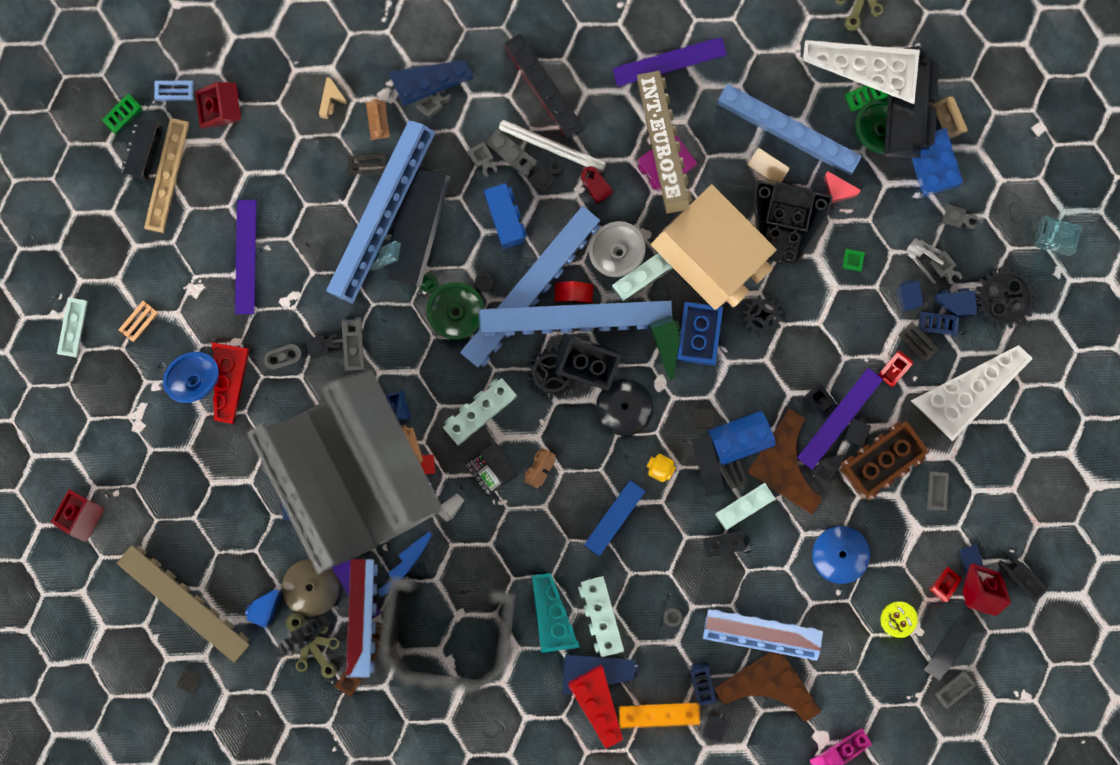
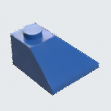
(264, 609)

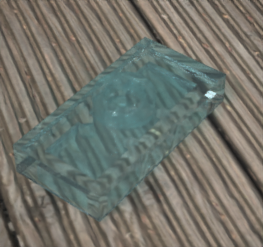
(386, 255)

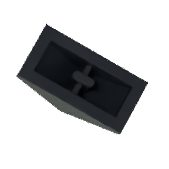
(820, 400)

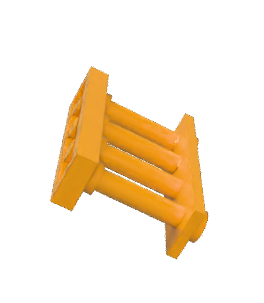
(659, 715)

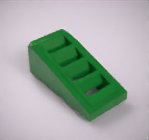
(851, 103)
(117, 109)

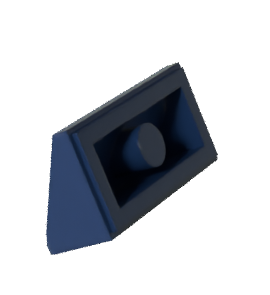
(970, 555)

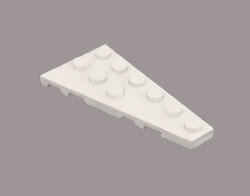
(877, 67)
(964, 397)

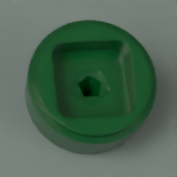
(429, 283)

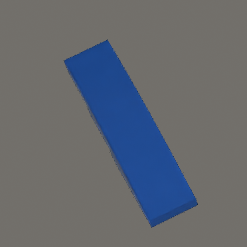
(614, 518)
(409, 558)

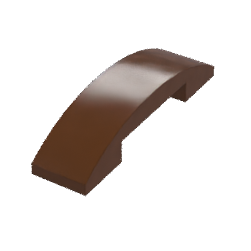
(349, 684)

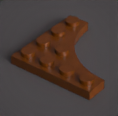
(780, 468)
(772, 678)

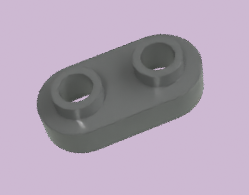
(282, 355)

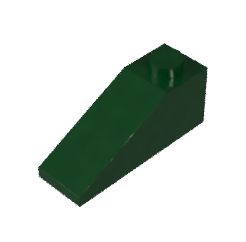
(667, 341)

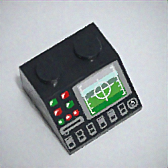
(491, 469)

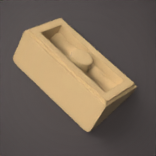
(950, 117)
(768, 166)

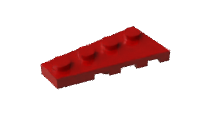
(227, 392)
(595, 700)

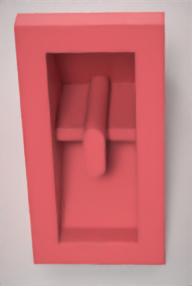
(839, 188)

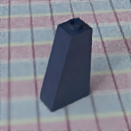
(615, 669)

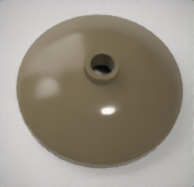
(312, 603)

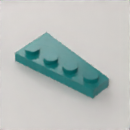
(552, 622)

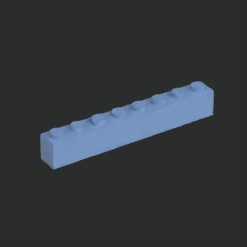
(789, 130)

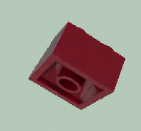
(217, 104)
(77, 515)
(985, 590)

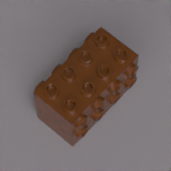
(884, 460)

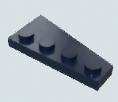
(427, 80)

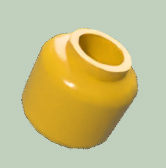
(661, 468)

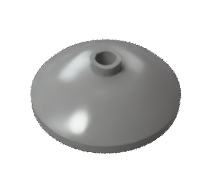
(613, 239)

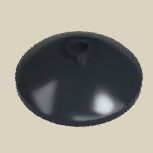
(622, 421)

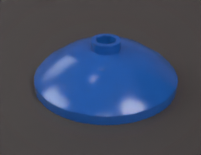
(186, 371)
(827, 558)

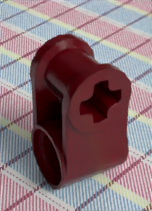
(598, 187)

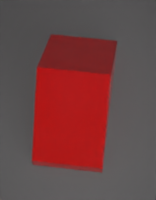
(573, 292)
(895, 368)
(945, 584)

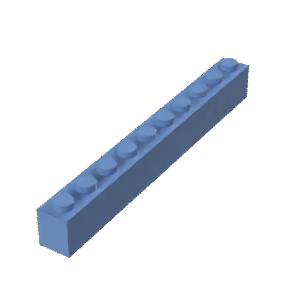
(380, 211)
(537, 280)
(572, 316)

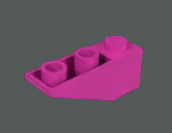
(843, 750)

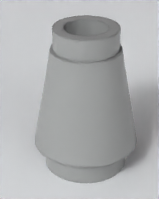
(451, 507)

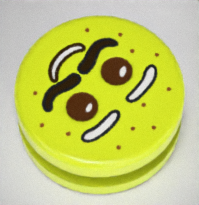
(899, 619)

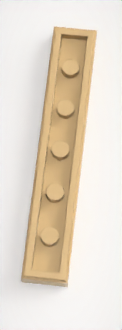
(166, 175)

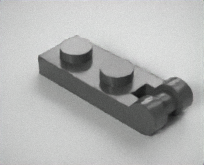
(511, 152)
(353, 344)

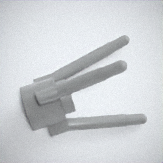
(919, 247)

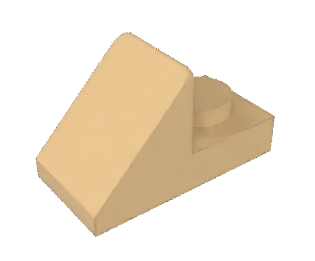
(330, 94)

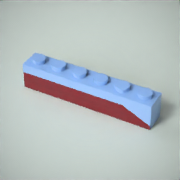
(360, 618)
(762, 634)

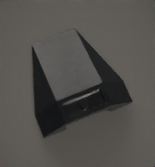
(789, 217)

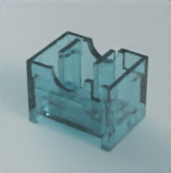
(1058, 237)

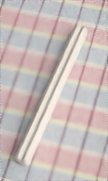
(551, 145)

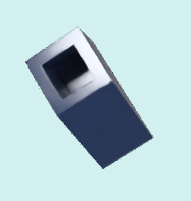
(909, 295)
(958, 304)

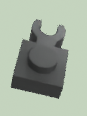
(432, 104)
(481, 156)
(956, 217)
(946, 268)

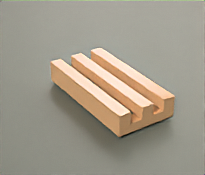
(148, 309)

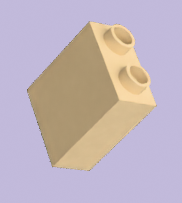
(715, 249)

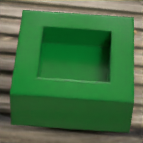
(853, 260)

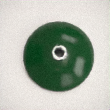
(869, 120)
(451, 297)

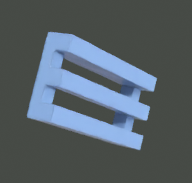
(171, 97)

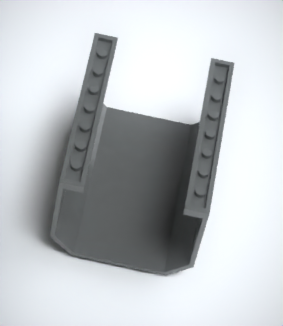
(346, 472)
(401, 670)

